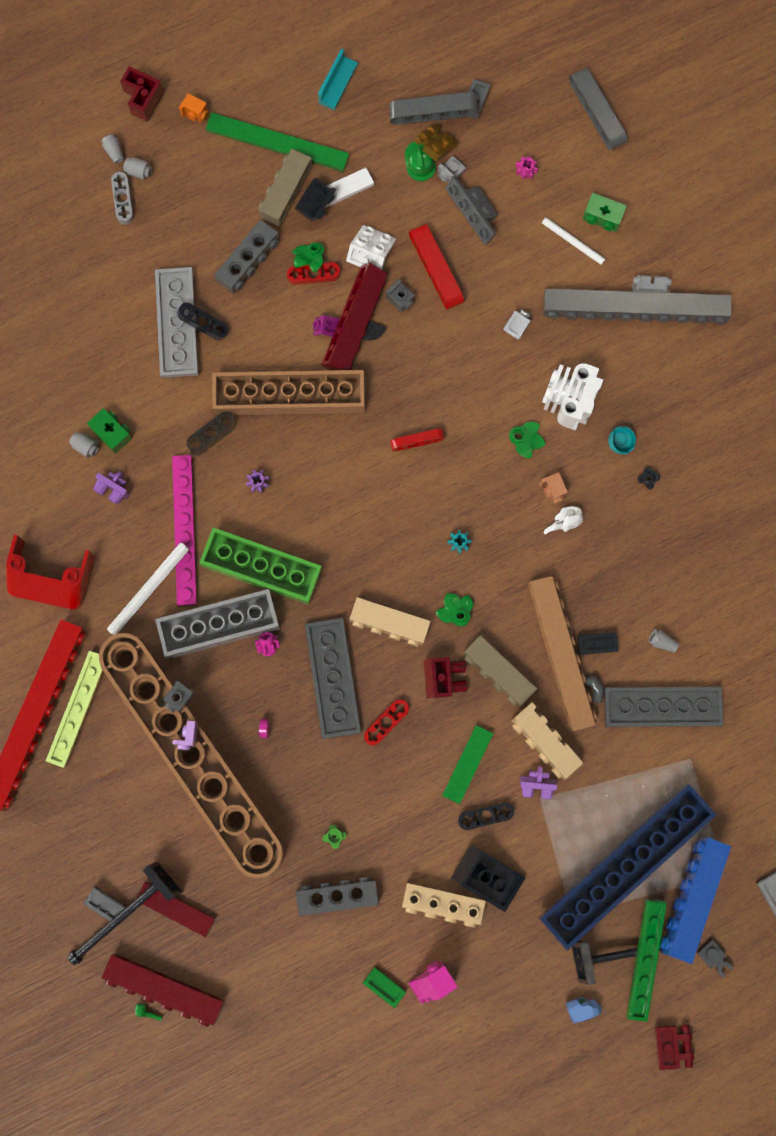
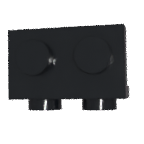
(315, 200)

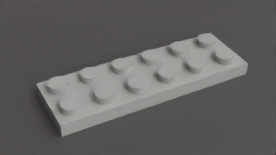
(175, 337)

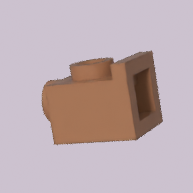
(554, 488)

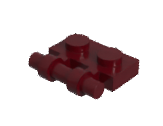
(668, 1050)

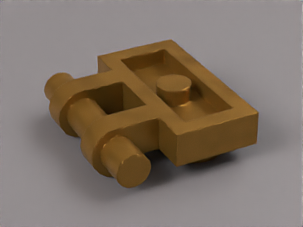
(440, 145)

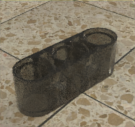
(214, 425)

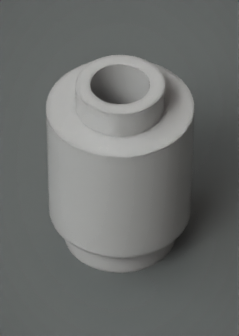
(137, 168)
(84, 444)

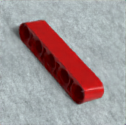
(436, 266)

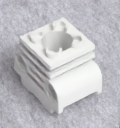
(573, 394)

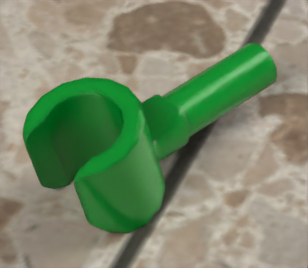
(140, 1011)

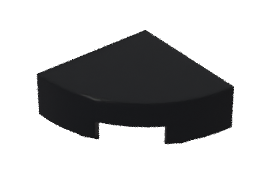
(373, 331)

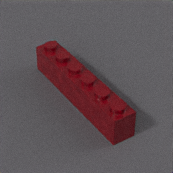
(354, 318)
(162, 989)

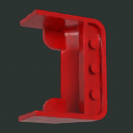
(63, 593)

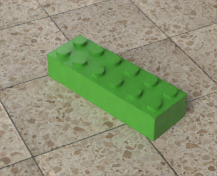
(261, 566)

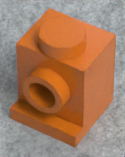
(194, 108)

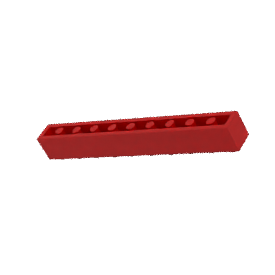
(37, 707)

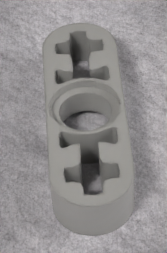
(119, 205)

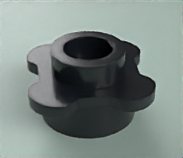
(649, 473)

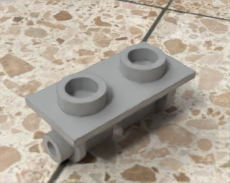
(643, 283)

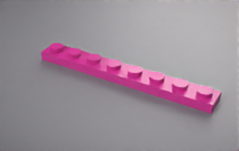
(184, 529)

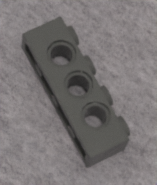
(260, 233)
(307, 907)

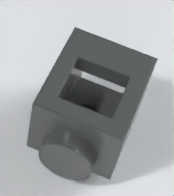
(403, 303)
(185, 697)

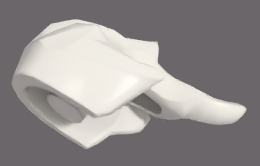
(568, 518)

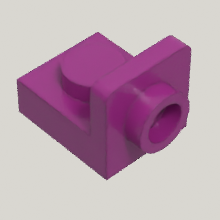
(324, 325)

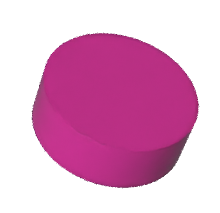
(264, 728)

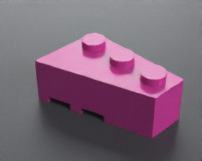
(433, 983)

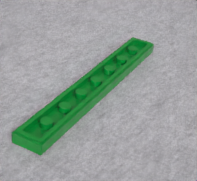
(276, 141)

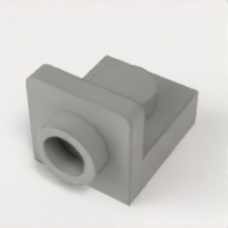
(450, 169)
(518, 323)

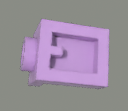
(190, 735)

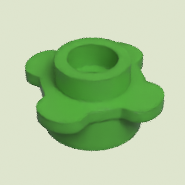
(329, 836)

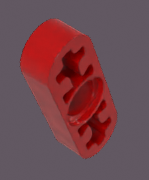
(319, 279)
(417, 440)
(392, 708)

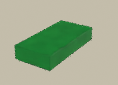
(384, 987)

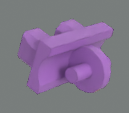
(104, 483)
(538, 780)

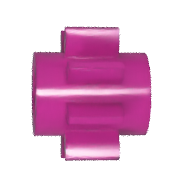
(526, 168)
(267, 644)

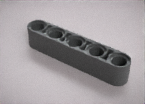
(433, 108)
(598, 109)

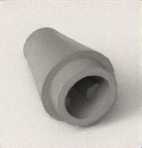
(112, 147)
(663, 641)

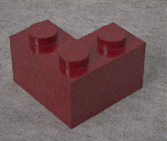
(144, 91)

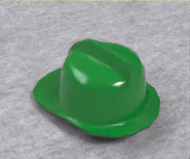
(418, 163)

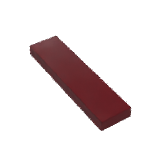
(179, 912)

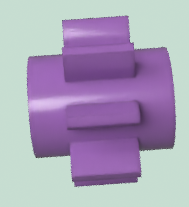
(259, 486)

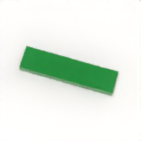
(467, 764)

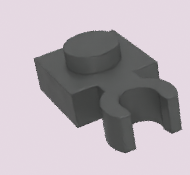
(713, 956)

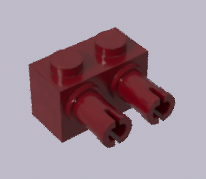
(438, 677)

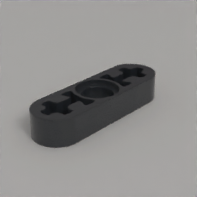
(204, 329)
(498, 808)

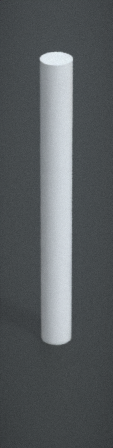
(572, 240)

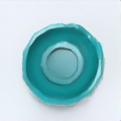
(622, 440)

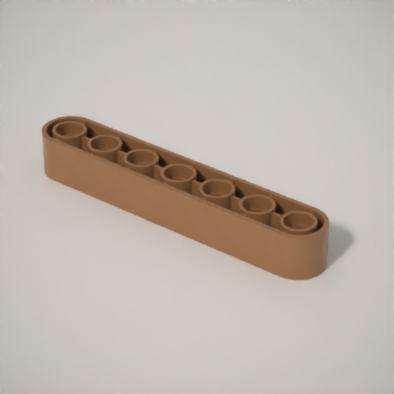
(196, 775)

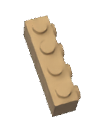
(444, 904)

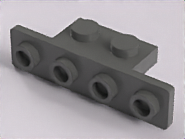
(474, 207)

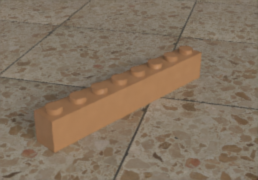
(561, 654)

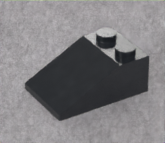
(488, 878)

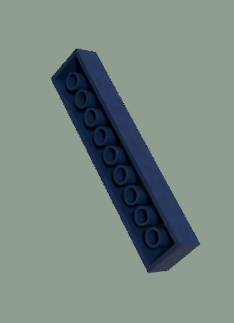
(626, 866)

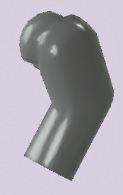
(597, 686)

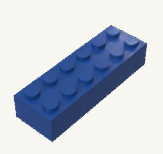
(694, 899)

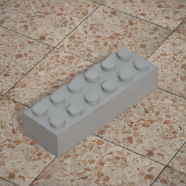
(217, 624)

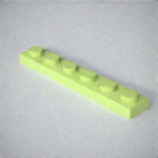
(76, 711)

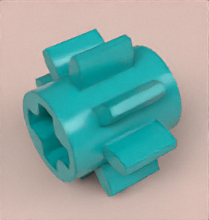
(462, 537)

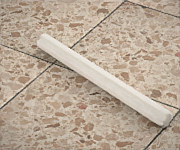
(148, 588)

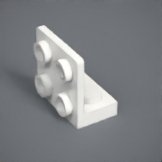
(370, 247)

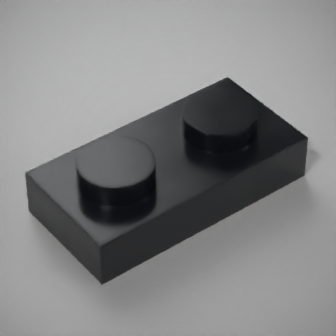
(597, 643)

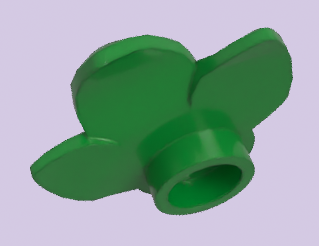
(307, 256)
(529, 439)
(453, 607)

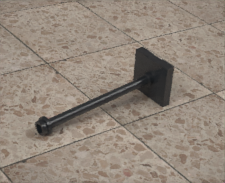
(161, 882)
(584, 960)

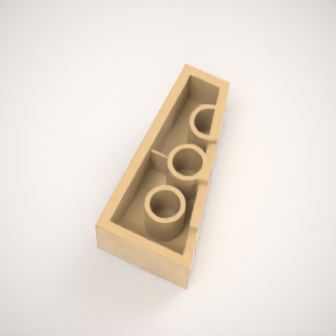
(546, 742)

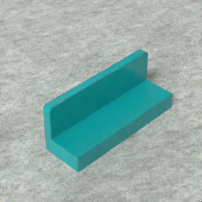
(337, 81)

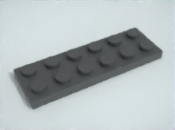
(332, 678)
(663, 707)

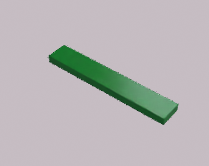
(646, 960)

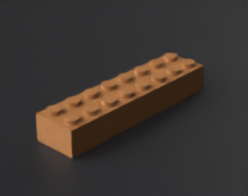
(288, 392)

